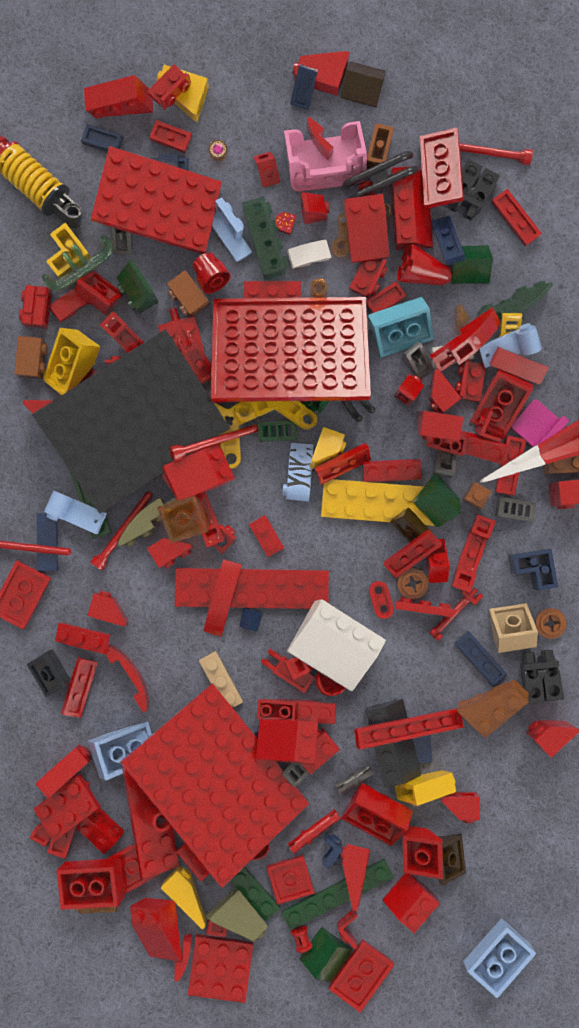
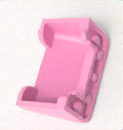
(313, 171)

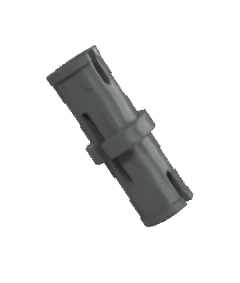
(354, 779)

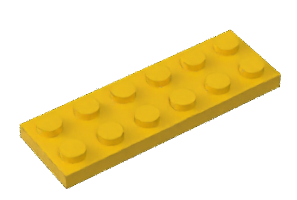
(369, 500)

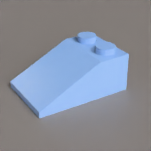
(113, 747)

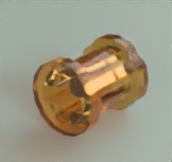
(318, 282)

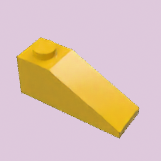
(182, 890)

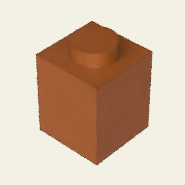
(476, 495)

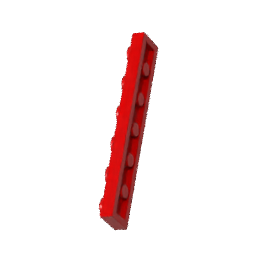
(407, 728)

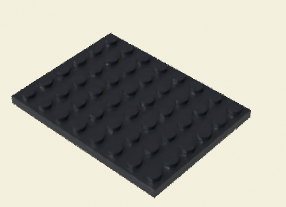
(126, 417)

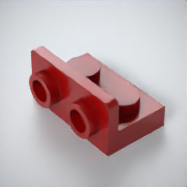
(170, 87)
(367, 277)
(470, 381)

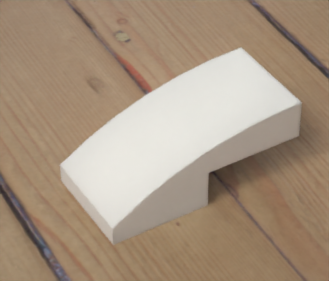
(309, 253)

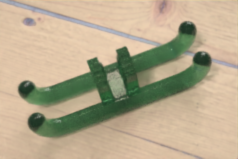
(81, 270)

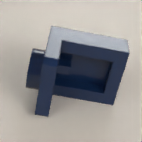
(333, 854)

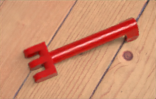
(468, 597)

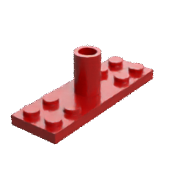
(151, 832)

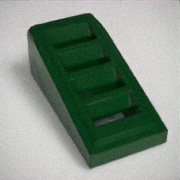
(262, 438)

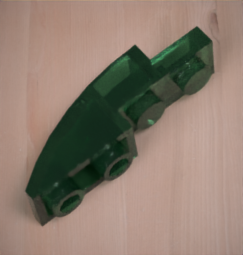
(521, 300)

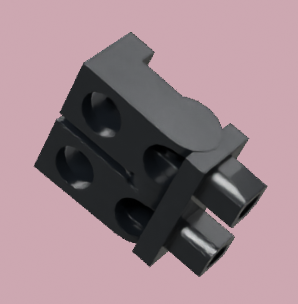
(475, 195)
(542, 677)

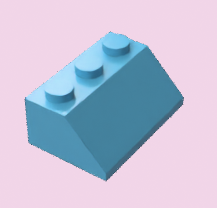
(401, 326)

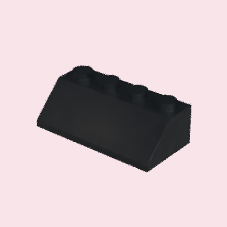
(397, 759)

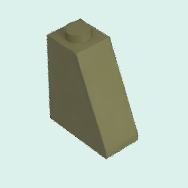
(238, 916)

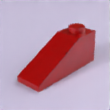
(355, 867)

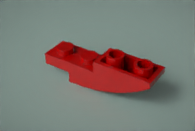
(470, 340)
(472, 445)
(297, 710)

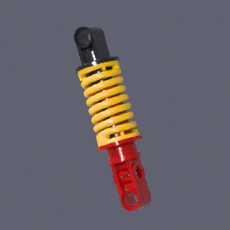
(37, 183)

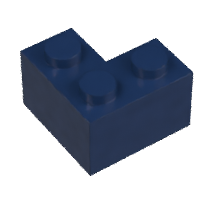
(539, 564)

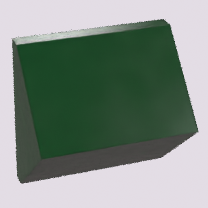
(475, 267)
(438, 501)
(325, 956)

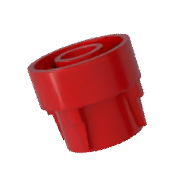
(211, 273)

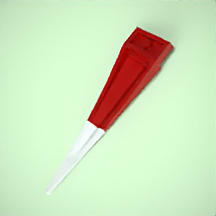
(555, 448)

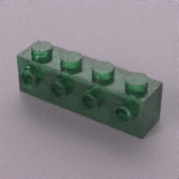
(264, 238)

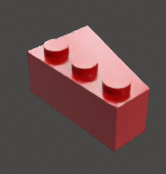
(118, 98)

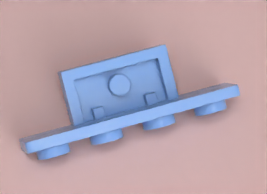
(230, 230)

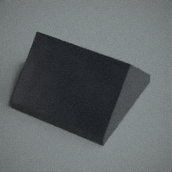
(49, 672)

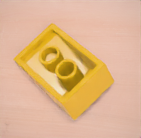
(70, 360)

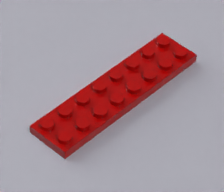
(254, 588)

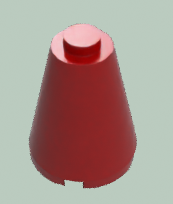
(422, 268)

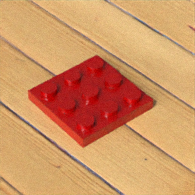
(220, 968)

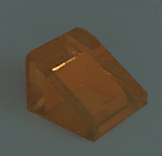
(461, 317)

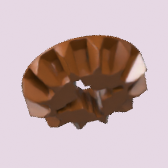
(420, 588)
(557, 628)

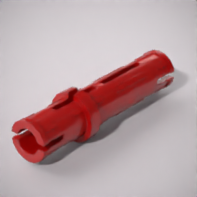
(315, 830)

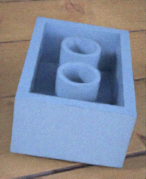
(499, 958)

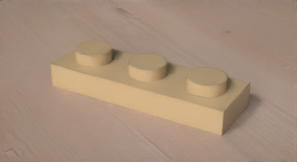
(220, 678)

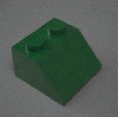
(136, 287)

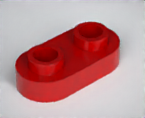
(381, 599)

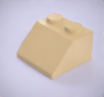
(513, 628)

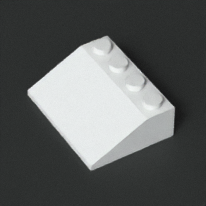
(336, 644)

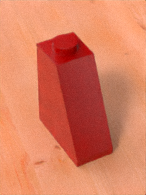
(330, 69)
(64, 770)

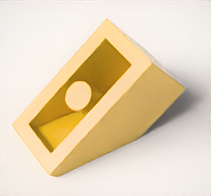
(328, 447)

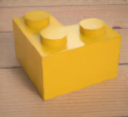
(65, 239)

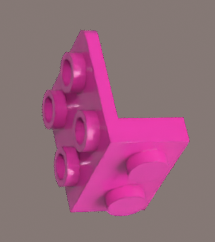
(538, 423)

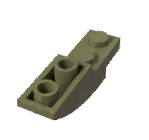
(142, 524)

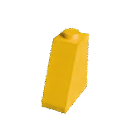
(193, 99)
(426, 787)

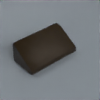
(409, 524)

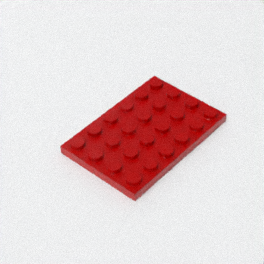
(156, 200)

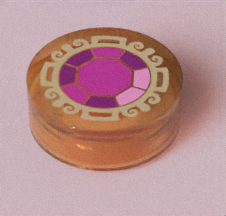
(218, 150)

